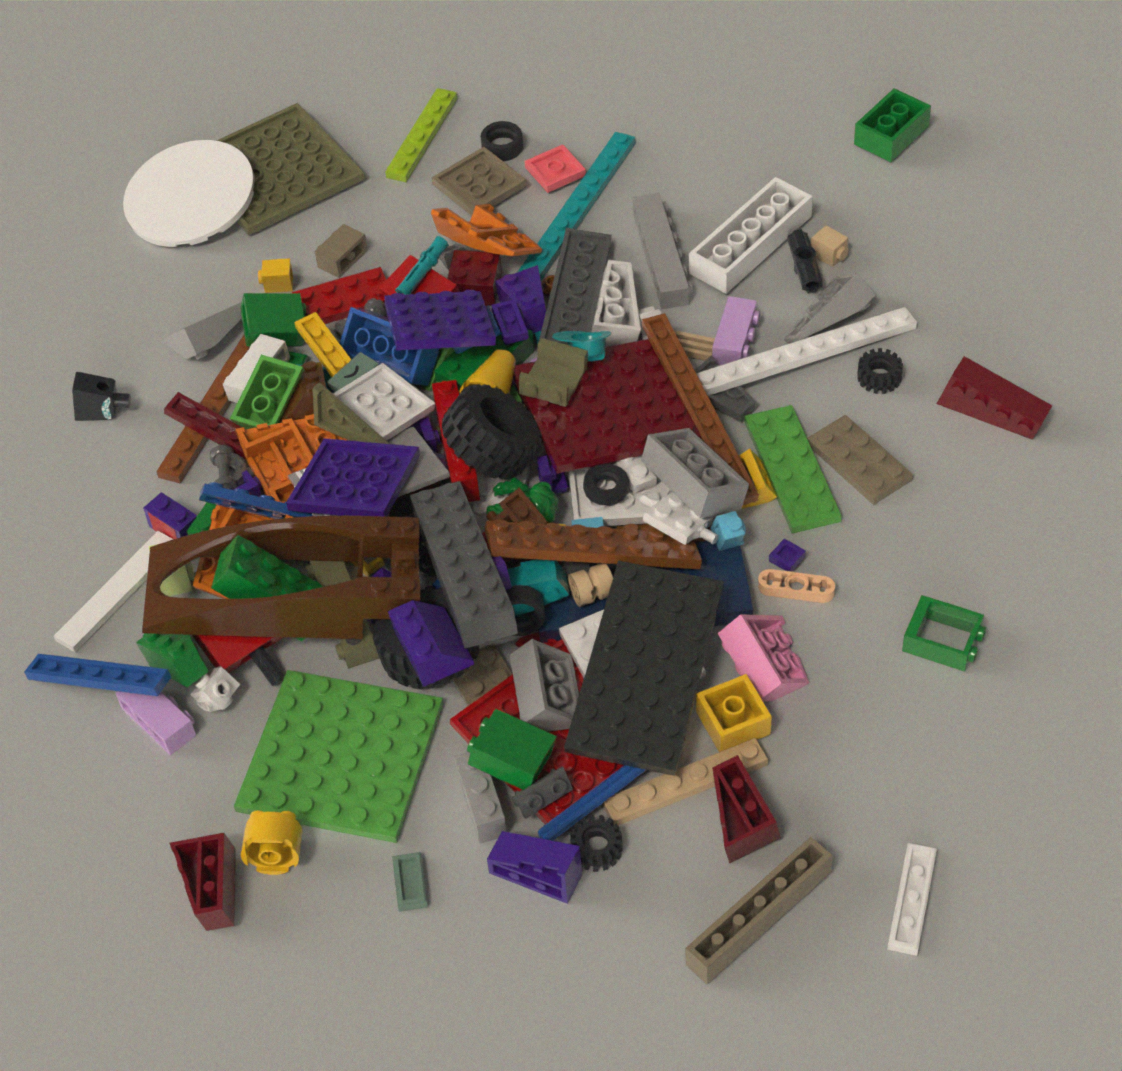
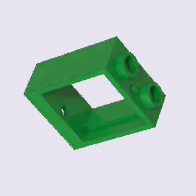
(948, 615)

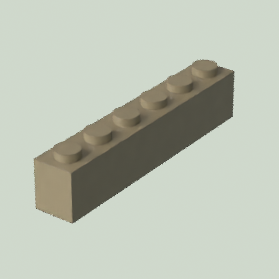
(758, 910)

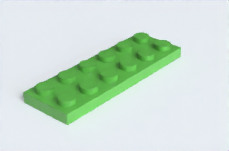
(792, 469)

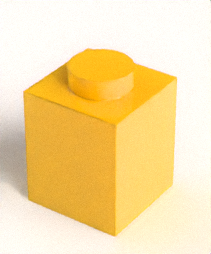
(276, 275)

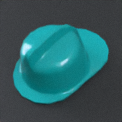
(592, 341)

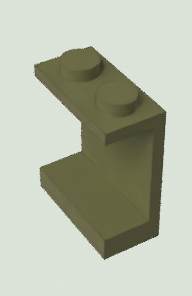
(554, 372)

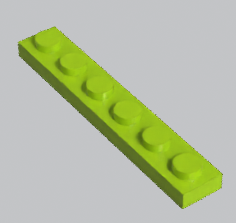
(421, 135)

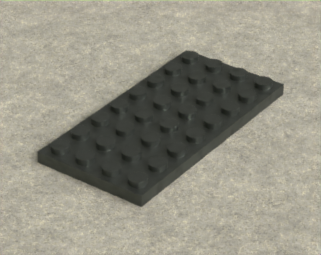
(645, 668)

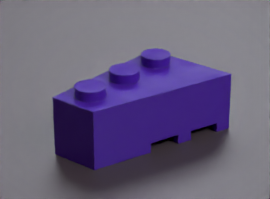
(528, 294)
(537, 864)

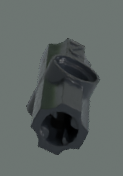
(805, 261)

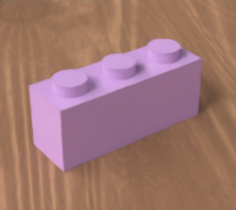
(735, 330)
(159, 718)

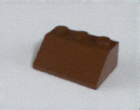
(302, 398)

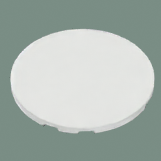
(189, 193)

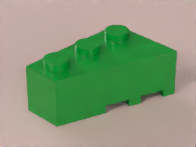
(175, 653)

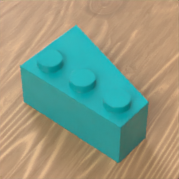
(544, 576)

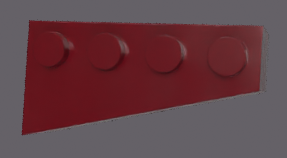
(993, 400)

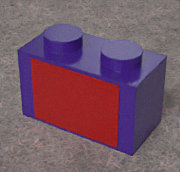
(168, 516)

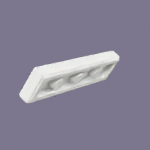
(912, 899)

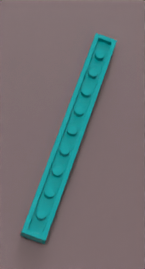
(580, 201)

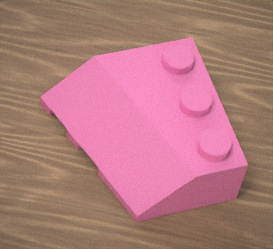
(764, 654)

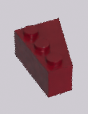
(209, 878)

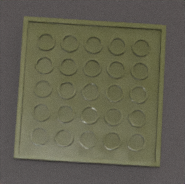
(291, 165)

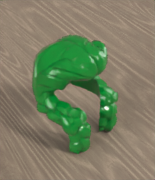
(540, 495)

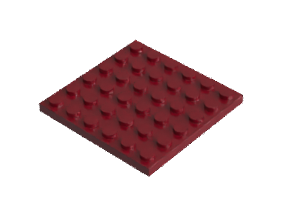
(610, 410)

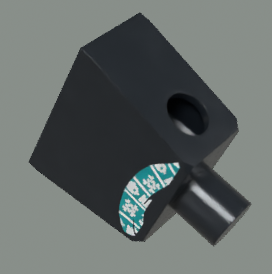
(96, 397)

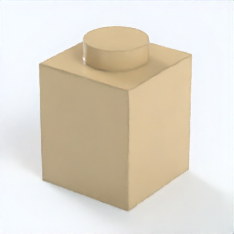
(830, 246)

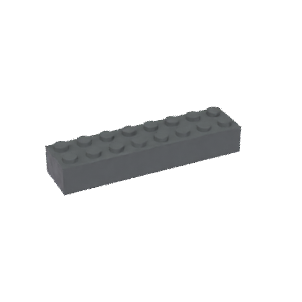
(463, 565)

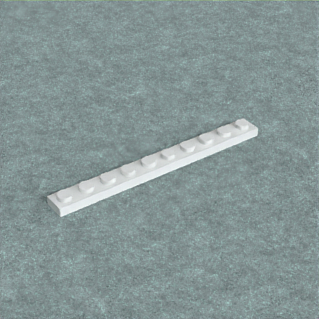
(806, 351)

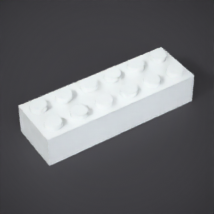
(750, 235)

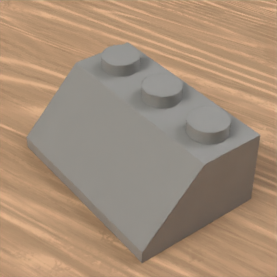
(544, 685)

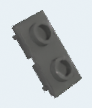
(542, 792)

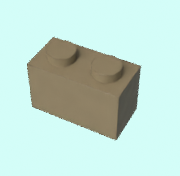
(341, 250)

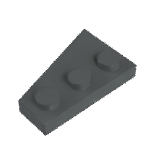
(734, 401)

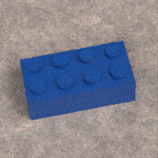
(373, 336)

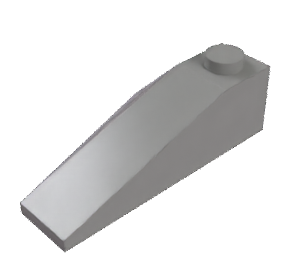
(205, 334)

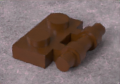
(518, 509)

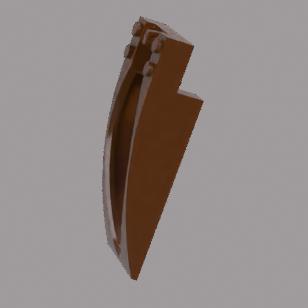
(315, 613)

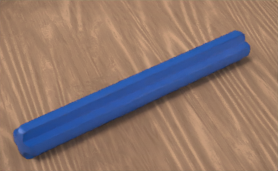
(588, 802)

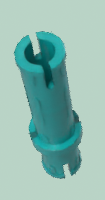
(428, 260)

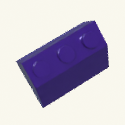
(429, 640)

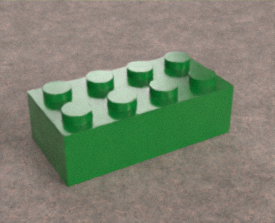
(463, 365)
(254, 573)

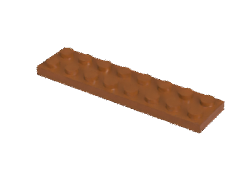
(589, 544)

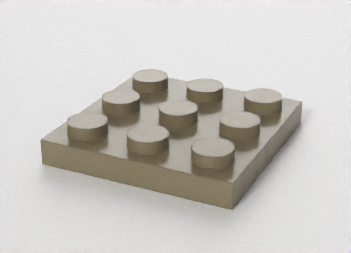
(479, 180)

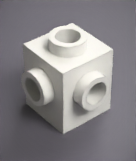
(215, 690)

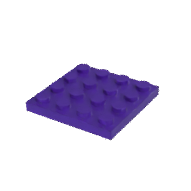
(439, 320)
(353, 478)

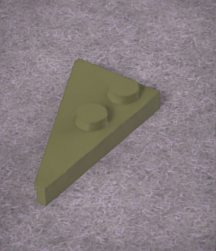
(339, 419)

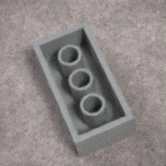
(694, 472)

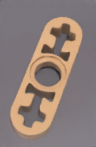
(804, 594)

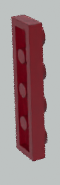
(204, 422)

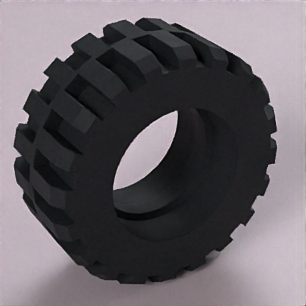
(491, 431)
(393, 655)

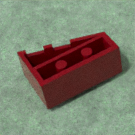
(743, 812)

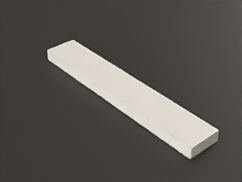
(108, 598)

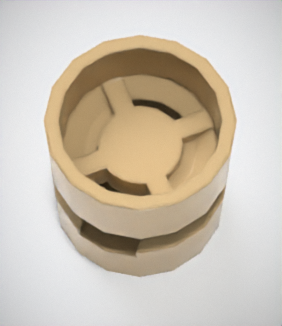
(591, 584)

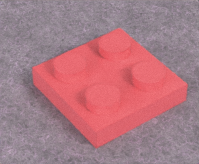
(555, 168)

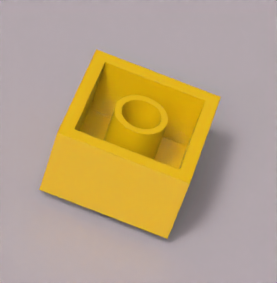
(733, 713)

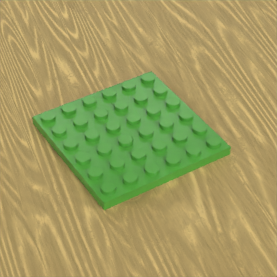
(341, 755)

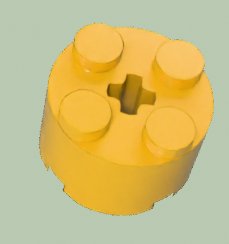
(272, 841)

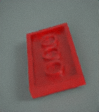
(334, 298)

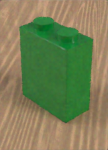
(272, 316)
(510, 749)

